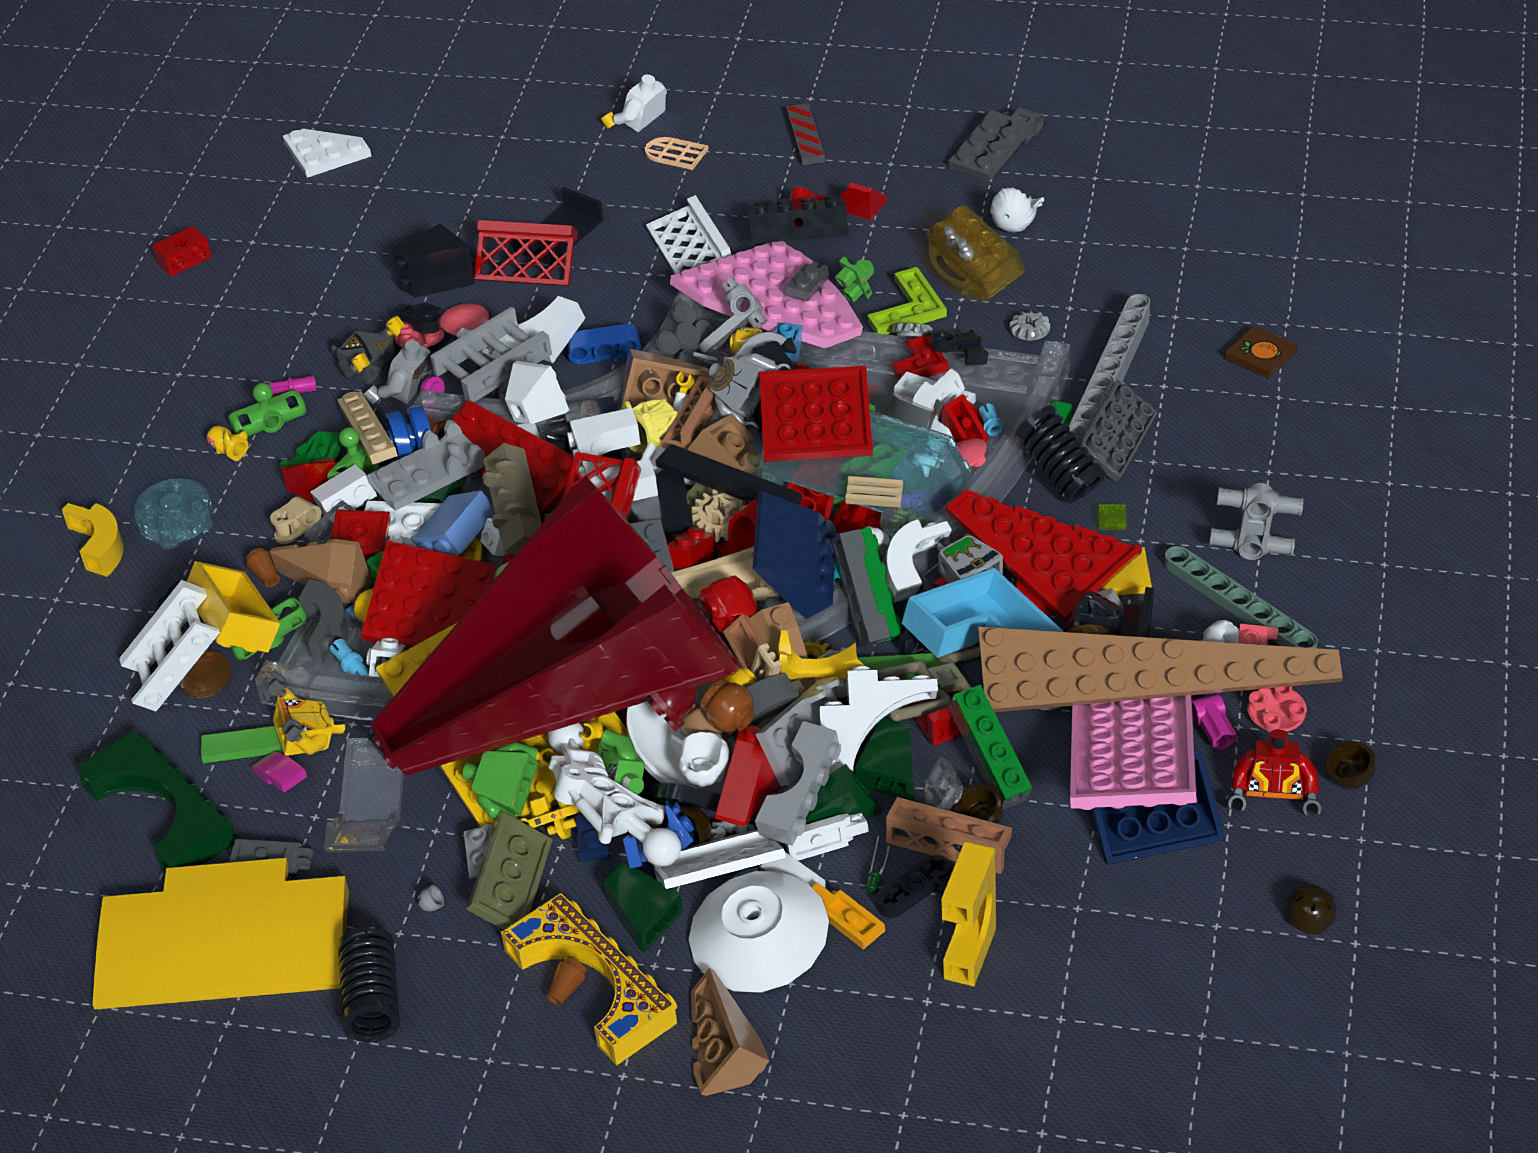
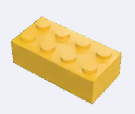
(234, 608)

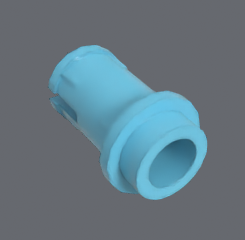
(992, 424)

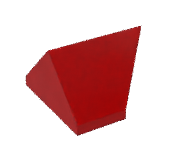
(863, 201)
(963, 420)
(306, 477)

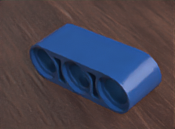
(603, 343)

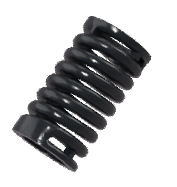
(1060, 453)
(368, 984)

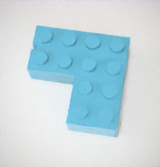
(951, 614)

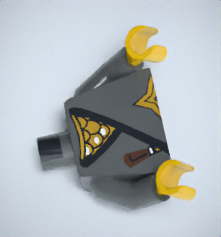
(367, 354)

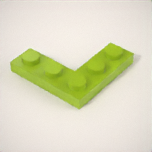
(923, 304)

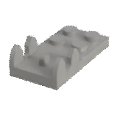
(428, 468)
(781, 731)

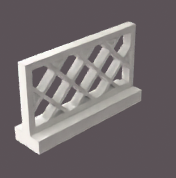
(706, 233)
(718, 858)

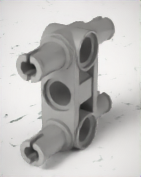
(1258, 507)

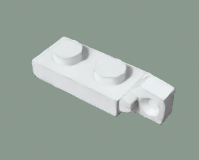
(827, 835)

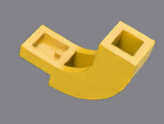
(106, 545)

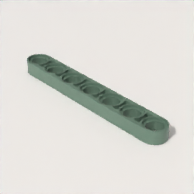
(1234, 591)

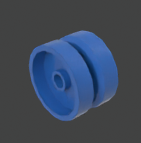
(409, 435)

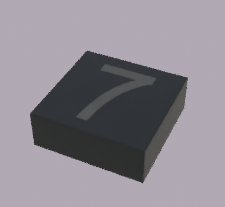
(910, 644)

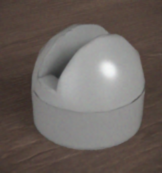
(431, 899)

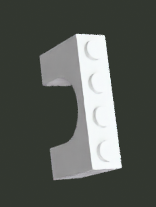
(607, 433)

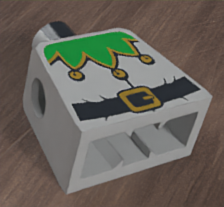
(966, 558)

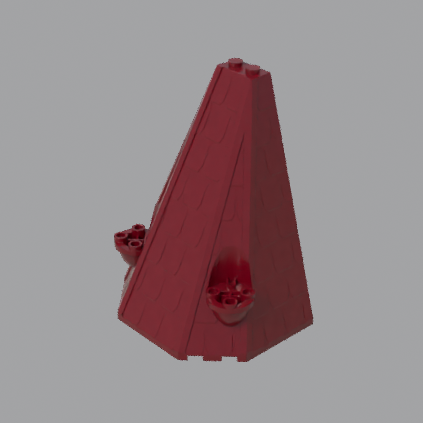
(556, 639)

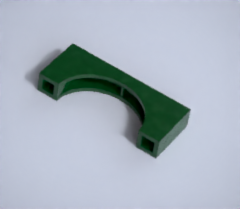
(135, 766)

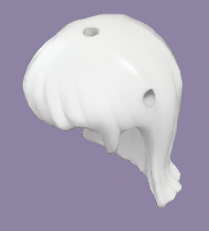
(1013, 210)

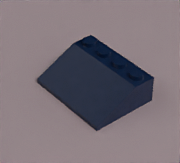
(795, 553)
(1159, 829)

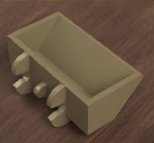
(512, 496)

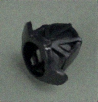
(1096, 611)

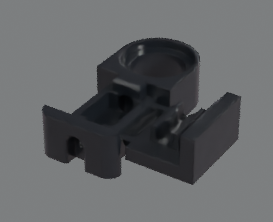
(423, 319)
(971, 344)

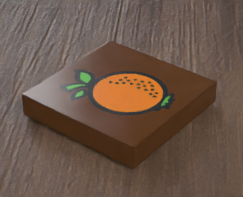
(1261, 351)

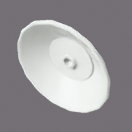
(763, 950)

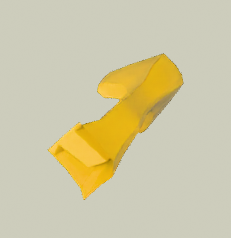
(832, 666)

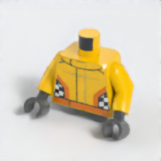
(301, 723)

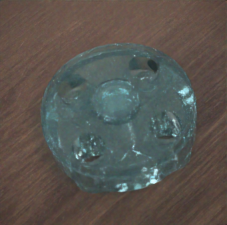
(173, 512)

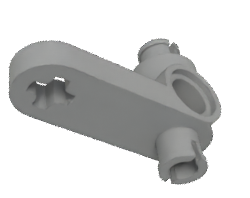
(735, 296)

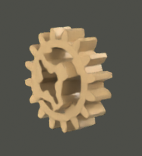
(714, 512)

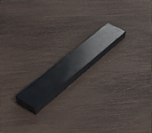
(720, 476)

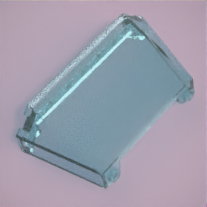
(901, 451)

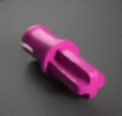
(302, 385)

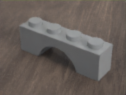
(785, 814)

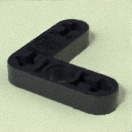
(681, 794)
(920, 874)

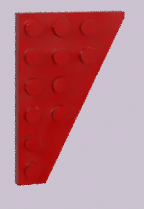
(547, 463)
(1044, 554)

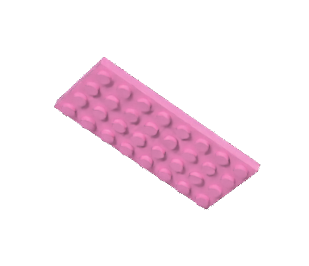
(1133, 753)

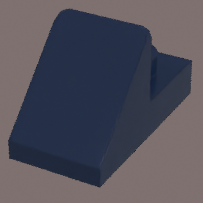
(588, 841)

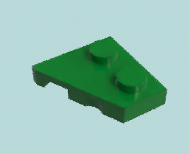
(318, 448)

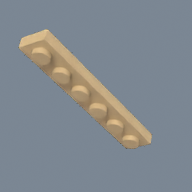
(363, 419)

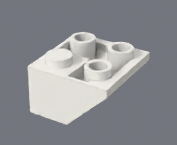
(534, 393)

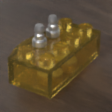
(974, 254)

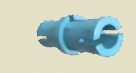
(350, 661)

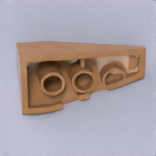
(654, 377)

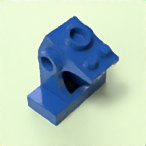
(679, 824)

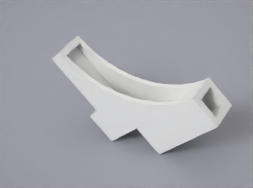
(558, 320)
(867, 705)

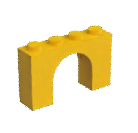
(972, 905)

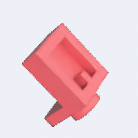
(1256, 634)

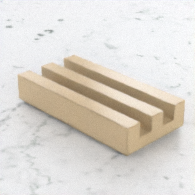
(875, 488)
(764, 664)

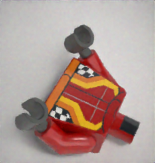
(1275, 771)

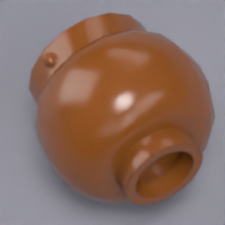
(728, 706)

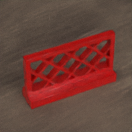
(525, 232)
(624, 483)

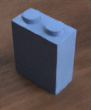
(455, 523)

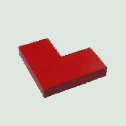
(923, 359)

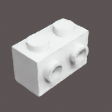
(350, 486)

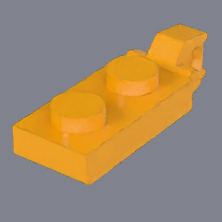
(850, 917)

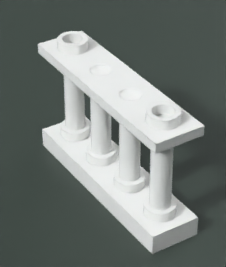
(155, 637)

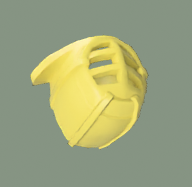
(656, 419)

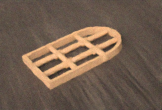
(657, 142)

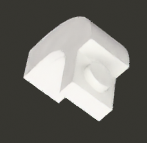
(938, 395)
(909, 540)

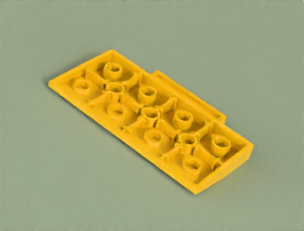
(220, 936)

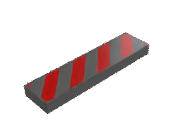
(805, 134)

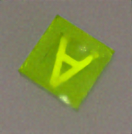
(1112, 517)

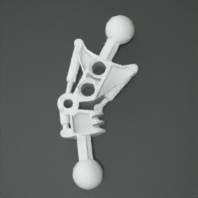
(606, 803)

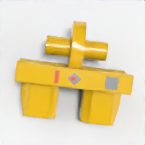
(543, 814)

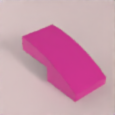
(279, 770)

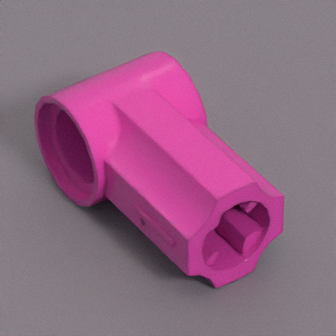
(1211, 716)

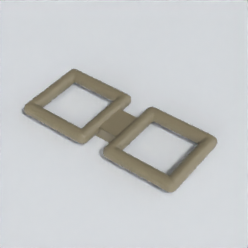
(948, 681)

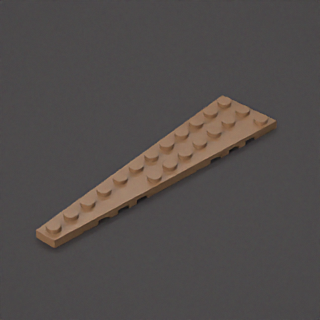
(1072, 669)

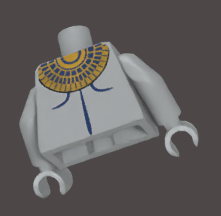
(405, 374)
(738, 384)

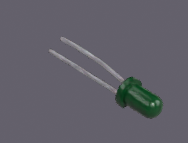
(874, 877)

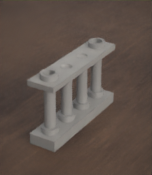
(493, 373)

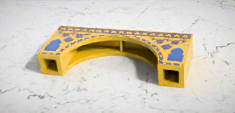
(562, 931)

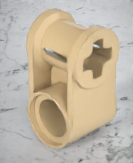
(294, 517)

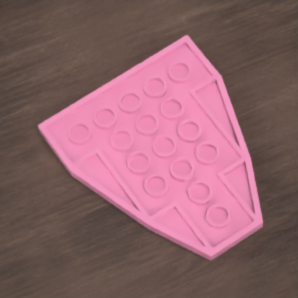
(766, 272)

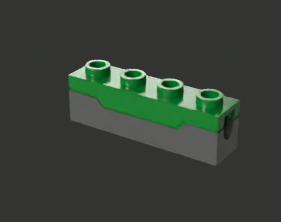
(866, 587)
(989, 746)

